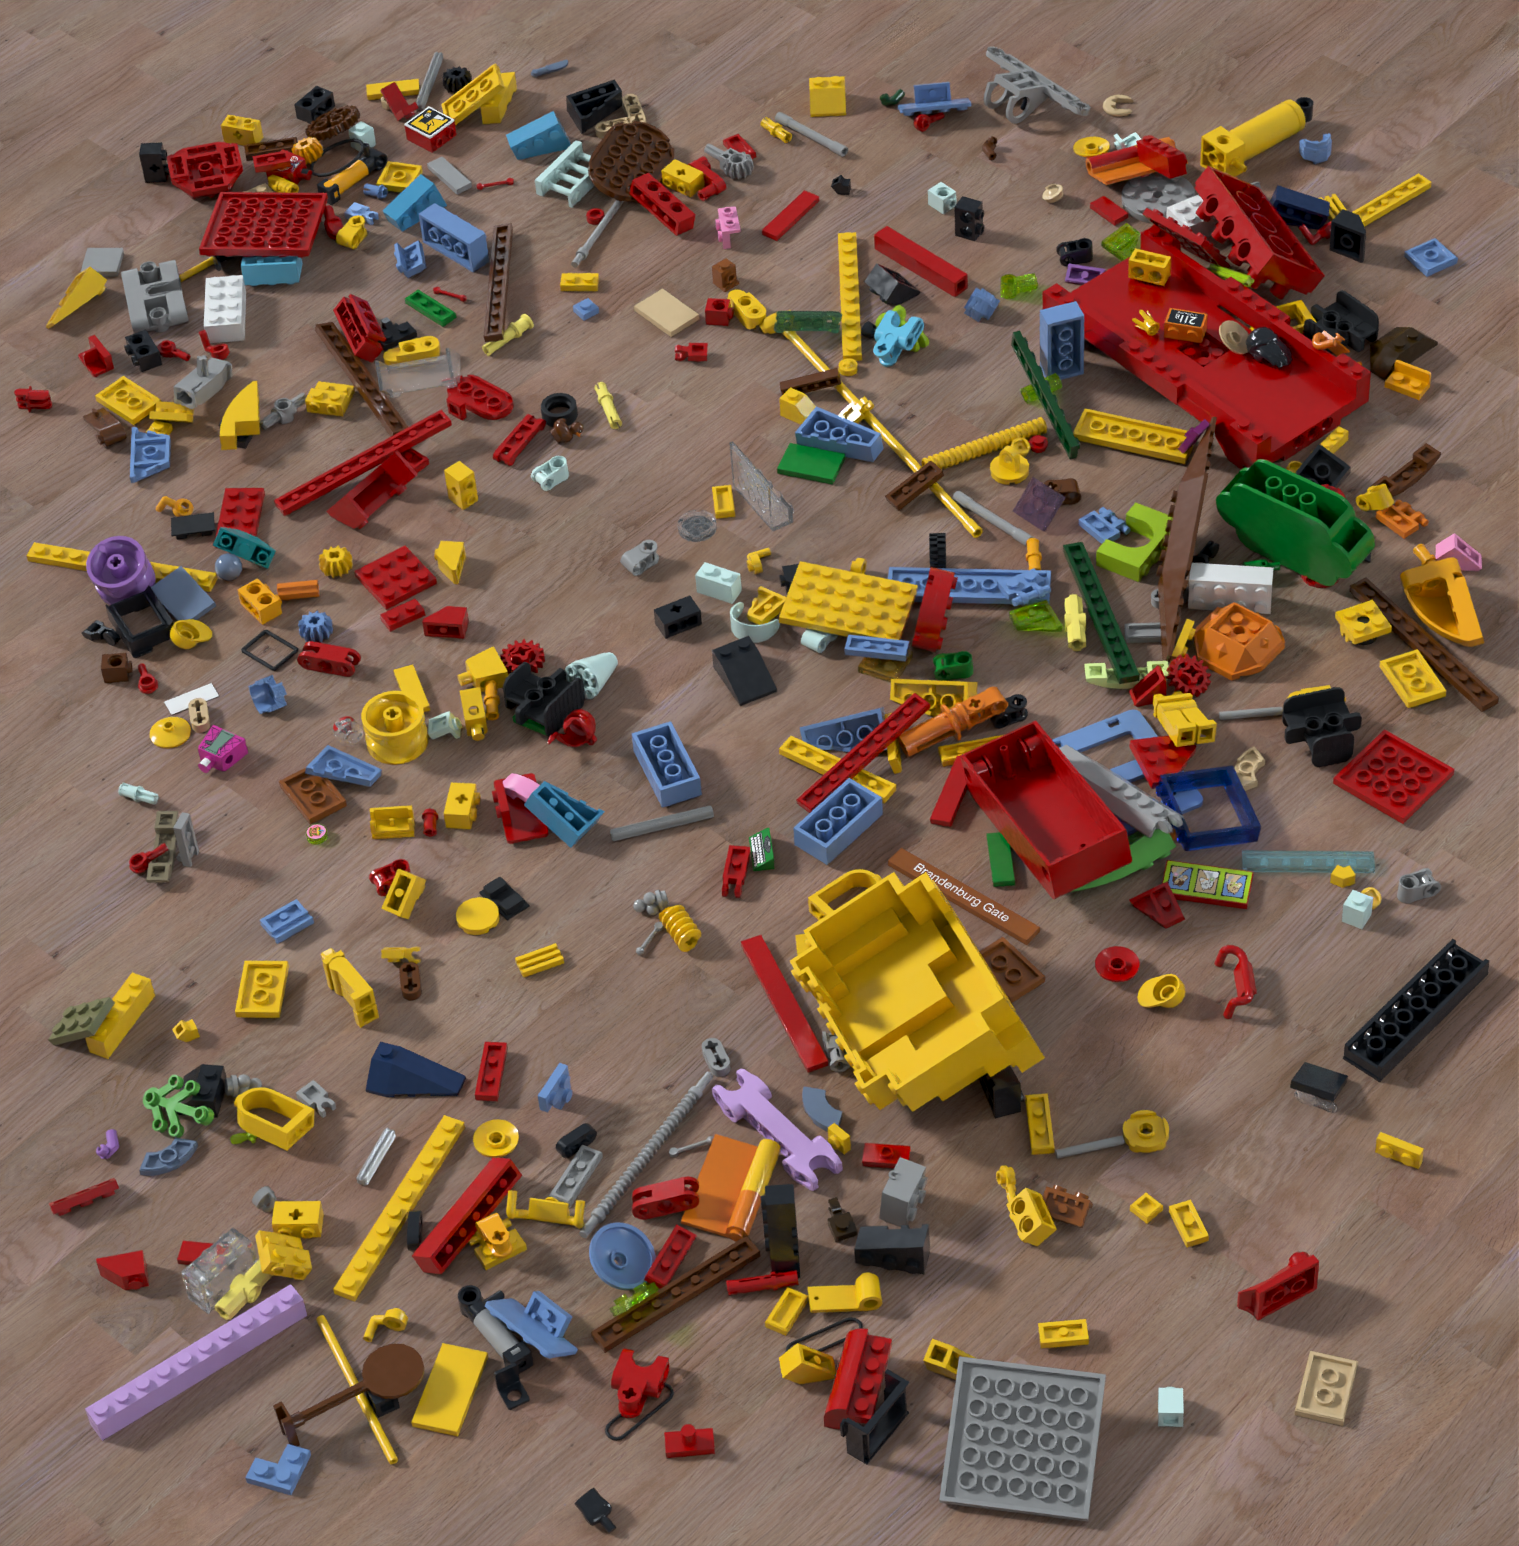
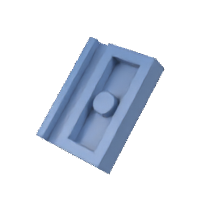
(286, 921)

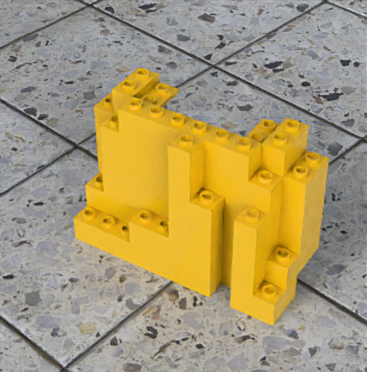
(910, 995)

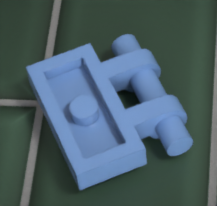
(1099, 526)
(1024, 587)

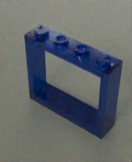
(1207, 778)

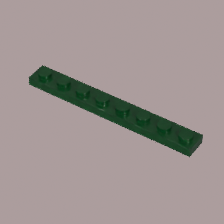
(1047, 399)

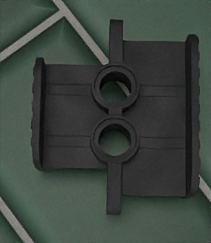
(1347, 318)
(542, 699)
(1323, 724)

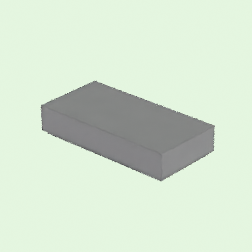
(1142, 632)

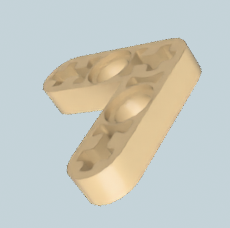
(603, 127)

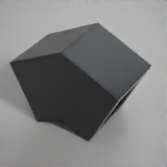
(841, 185)

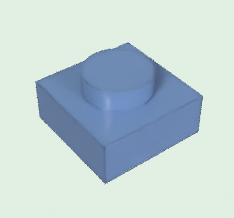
(585, 309)

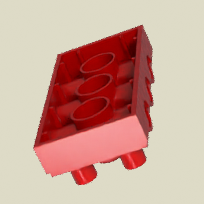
(1257, 233)

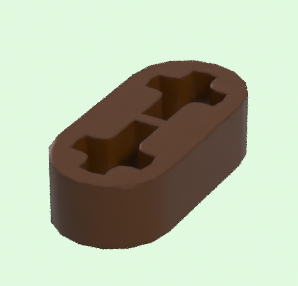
(406, 981)

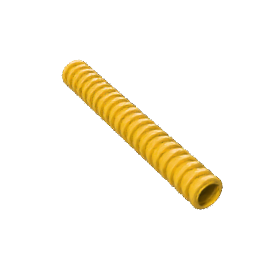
(987, 444)

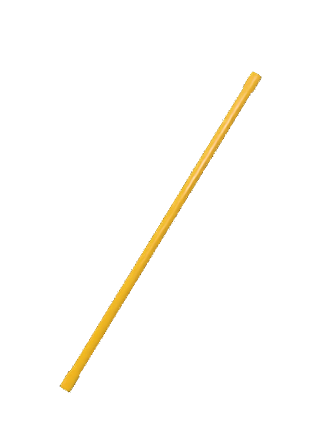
(968, 523)

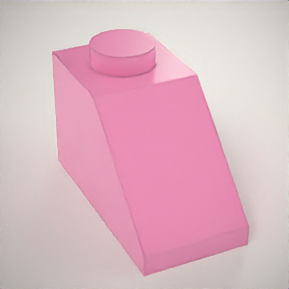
(1455, 547)

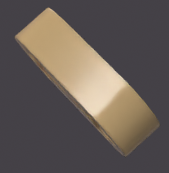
(198, 715)

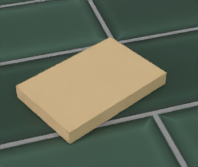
(666, 312)
(1326, 1388)

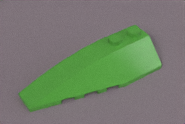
(1143, 853)

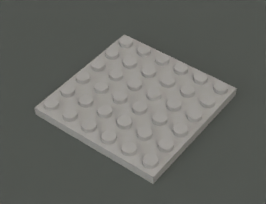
(1023, 1439)

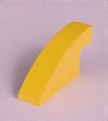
(241, 417)

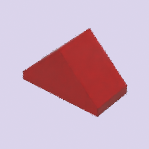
(1150, 685)

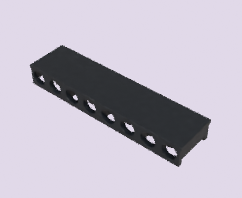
(1415, 1012)

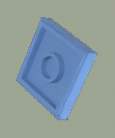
(1431, 257)

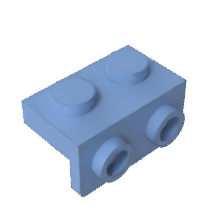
(410, 259)

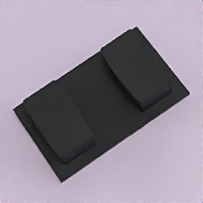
(192, 524)
(506, 899)

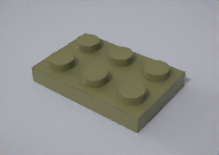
(81, 1021)

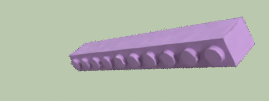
(196, 1362)

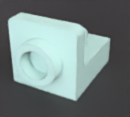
(443, 725)

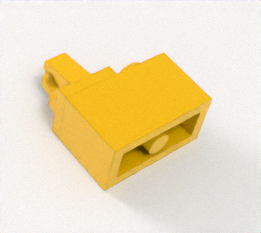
(403, 893)

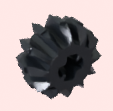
(456, 79)

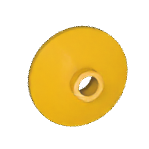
(1091, 146)
(170, 732)
(492, 1132)

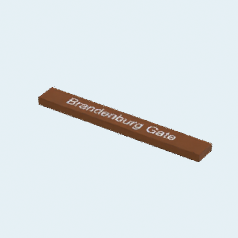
(966, 897)

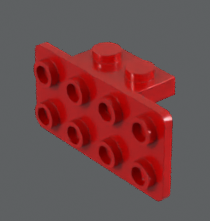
(517, 820)

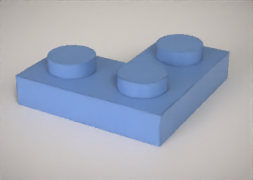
(556, 1090)
(281, 1476)

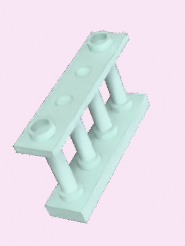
(557, 171)

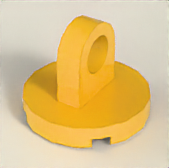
(1009, 467)

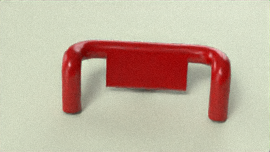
(1243, 978)

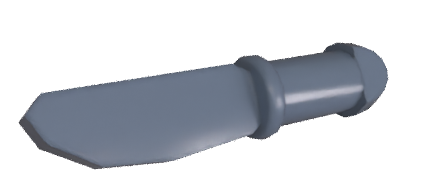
(549, 68)

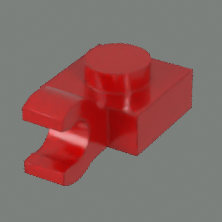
(694, 352)

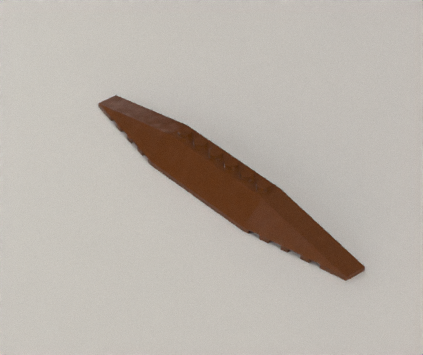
(1181, 540)

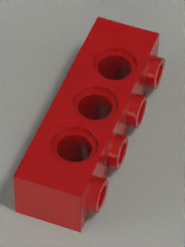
(662, 204)

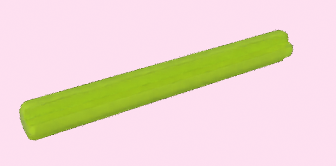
(1225, 273)

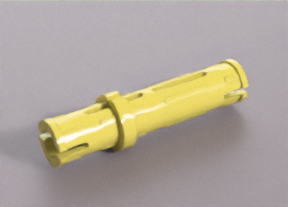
(606, 402)

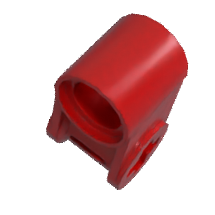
(387, 875)

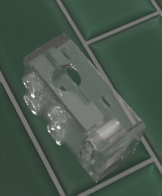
(217, 1268)

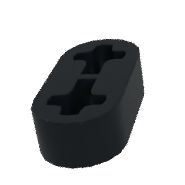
(571, 1142)
(414, 1230)

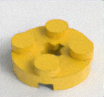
(1145, 1142)

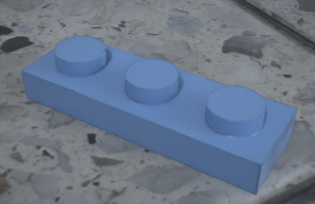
(877, 647)

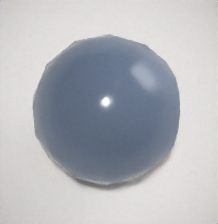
(228, 566)

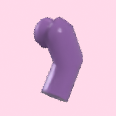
(111, 1147)

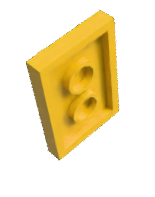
(127, 400)
(1412, 678)
(262, 989)

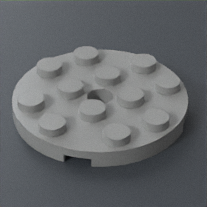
(1142, 193)

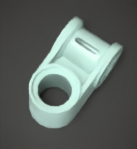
(552, 473)

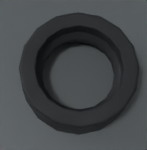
(559, 400)

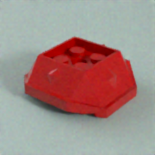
(205, 169)

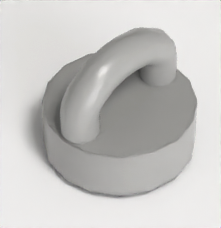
(263, 1197)

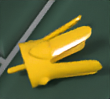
(1149, 325)

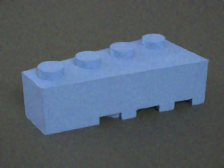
(839, 435)

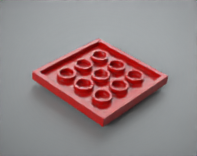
(1191, 242)
(1393, 776)

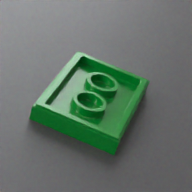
(811, 463)

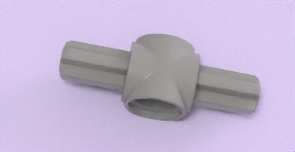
(283, 411)

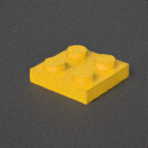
(398, 176)

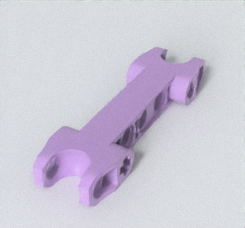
(800, 1152)

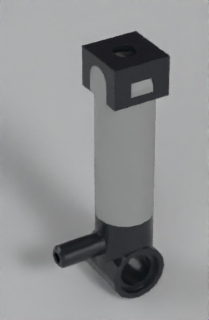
(493, 1328)

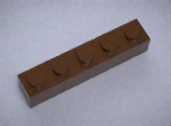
(813, 381)

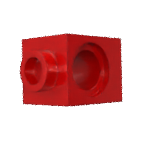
(718, 312)

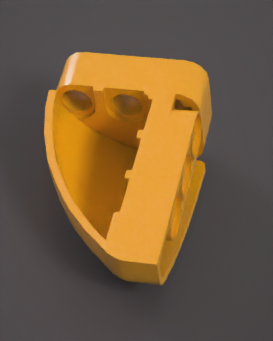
(1443, 601)

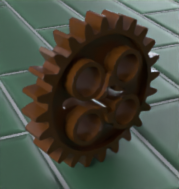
(333, 123)

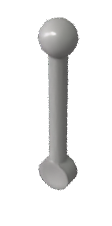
(658, 927)
(674, 1151)

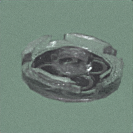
(697, 525)

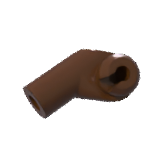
(989, 146)

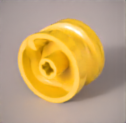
(394, 727)

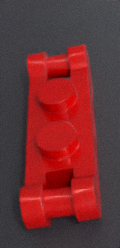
(518, 439)

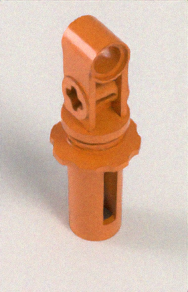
(953, 721)

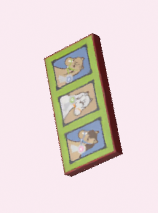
(1209, 884)

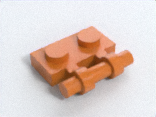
(1402, 518)

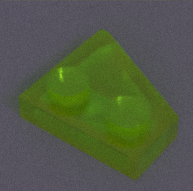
(1122, 242)

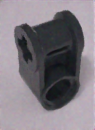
(1077, 251)
(1012, 713)

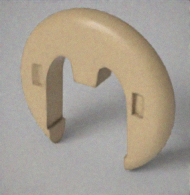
(1109, 105)

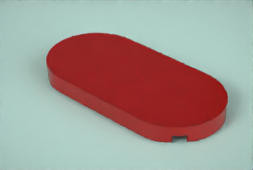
(482, 397)

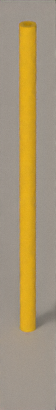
(361, 1398)

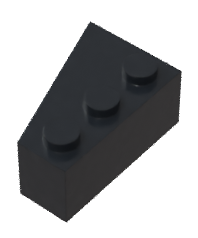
(894, 1248)

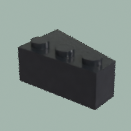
(594, 104)
(1002, 1092)

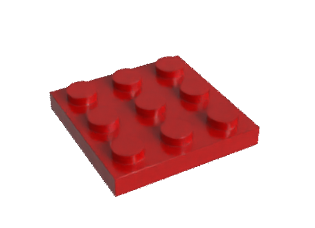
(395, 577)

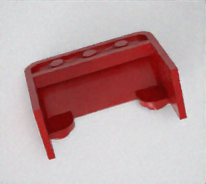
(373, 492)

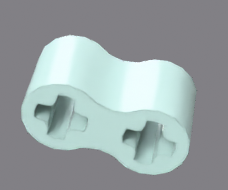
(817, 640)

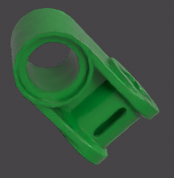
(955, 665)

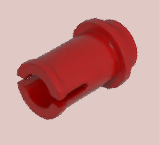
(430, 817)

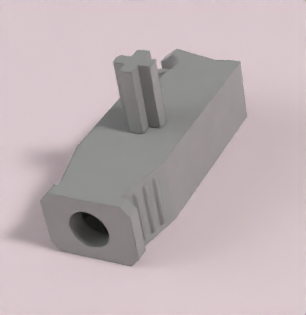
(202, 382)

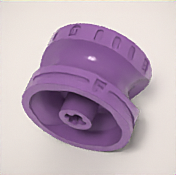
(119, 569)

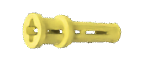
(514, 330)

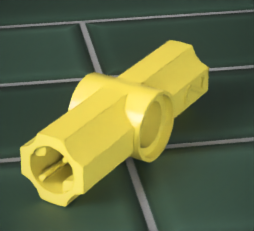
(1075, 622)
(242, 1290)

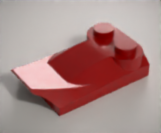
(1282, 1288)

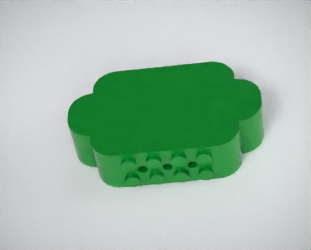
(1295, 522)

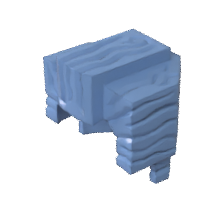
(1316, 151)
(981, 305)
(267, 694)

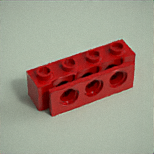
(358, 327)

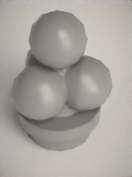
(652, 902)
(236, 1086)

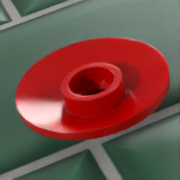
(1117, 964)

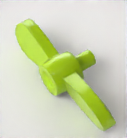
(241, 1137)

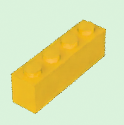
(129, 1005)

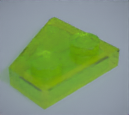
(1036, 618)
(624, 1303)

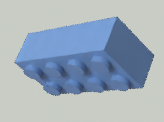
(454, 237)
(1062, 340)
(666, 764)
(838, 821)

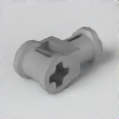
(834, 1052)

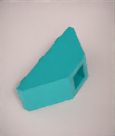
(244, 546)

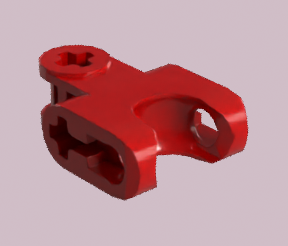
(637, 1382)

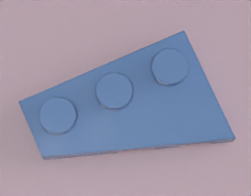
(343, 767)

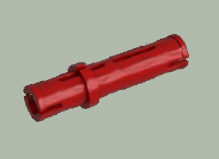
(765, 1282)

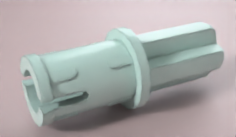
(137, 793)

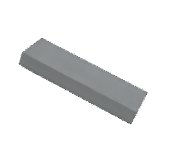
(449, 175)
(576, 1175)

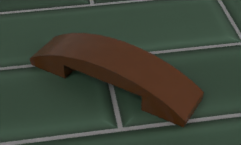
(1411, 472)

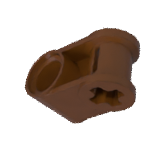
(1068, 488)

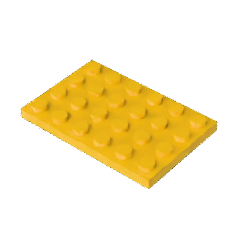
(847, 602)

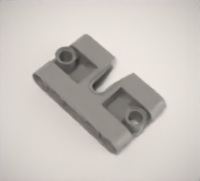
(154, 296)

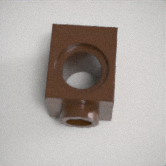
(116, 667)

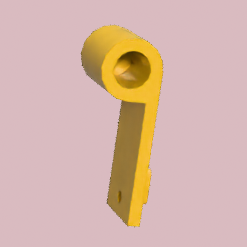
(845, 1298)

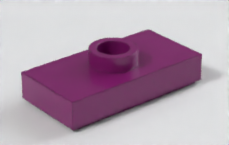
(1193, 435)

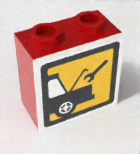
(430, 129)

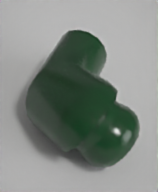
(886, 100)

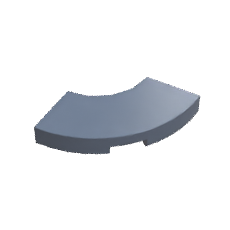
(818, 1108)
(169, 1158)

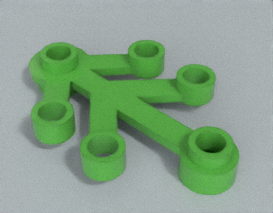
(155, 1099)

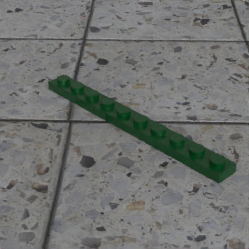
(1101, 613)

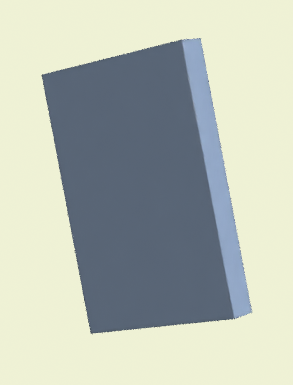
(182, 596)

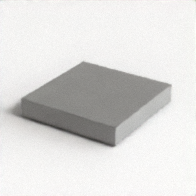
(104, 260)

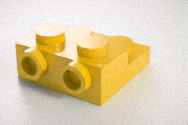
(329, 398)
(282, 1255)

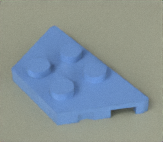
(148, 454)

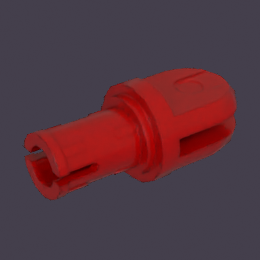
(332, 222)

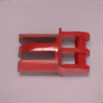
(33, 399)

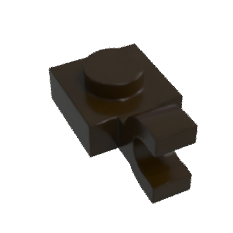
(840, 1224)

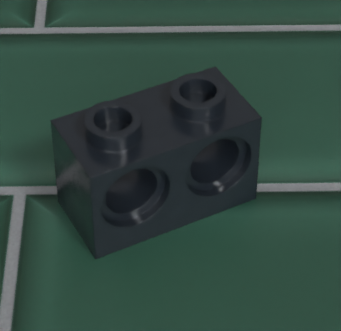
(314, 104)
(969, 218)
(142, 351)

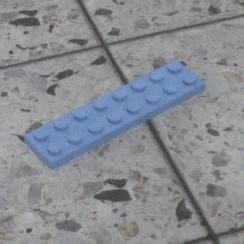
(972, 584)

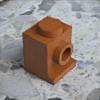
(724, 275)

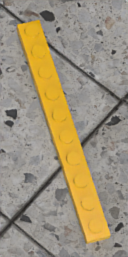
(849, 296)
(77, 560)
(398, 1208)

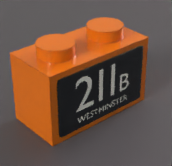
(1185, 325)

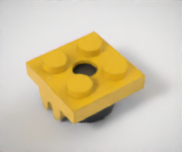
(1362, 623)

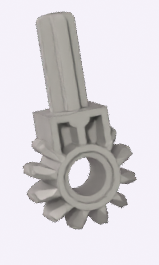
(731, 161)

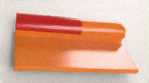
(1120, 164)

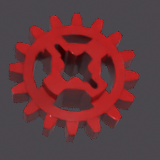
(523, 652)
(1188, 676)

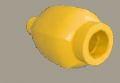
(768, 324)

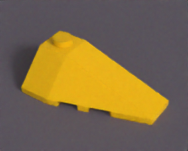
(933, 692)

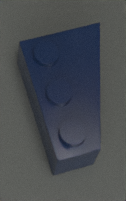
(1300, 208)

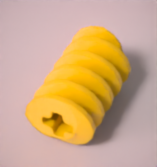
(680, 927)

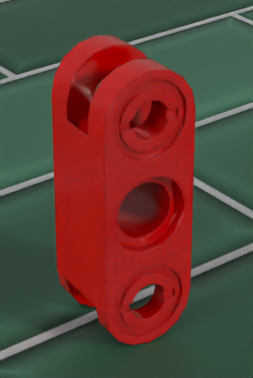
(328, 658)
(665, 1198)

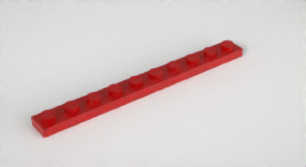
(362, 462)

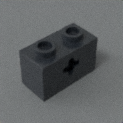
(153, 162)
(677, 617)

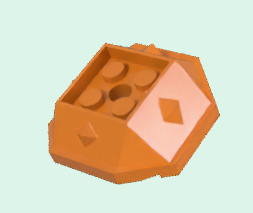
(1237, 641)

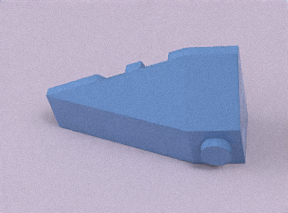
(842, 732)

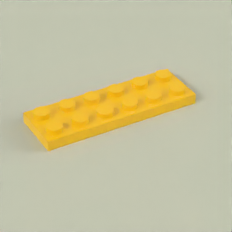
(1131, 435)

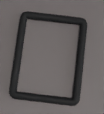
(244, 650)

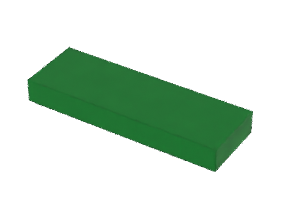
(430, 308)
(1000, 860)

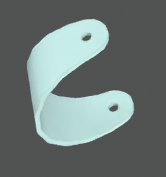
(757, 633)

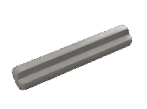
(376, 1156)

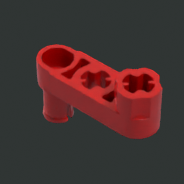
(713, 182)

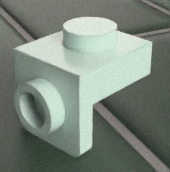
(1126, 142)

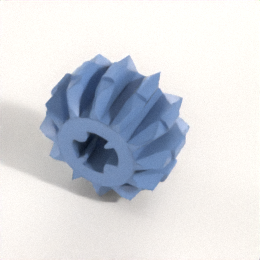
(315, 627)

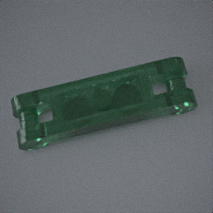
(807, 321)

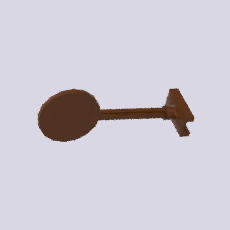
(387, 1373)

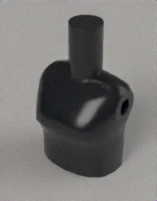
(595, 1509)

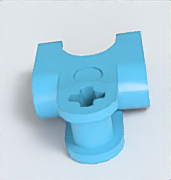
(894, 339)

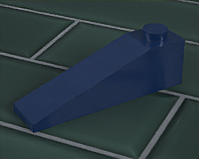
(404, 1072)

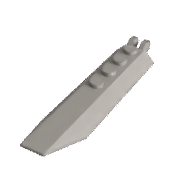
(1123, 797)

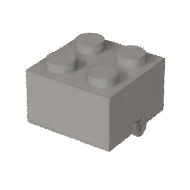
(903, 1192)

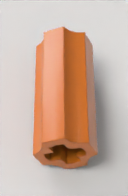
(298, 590)

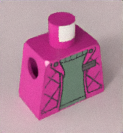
(220, 750)

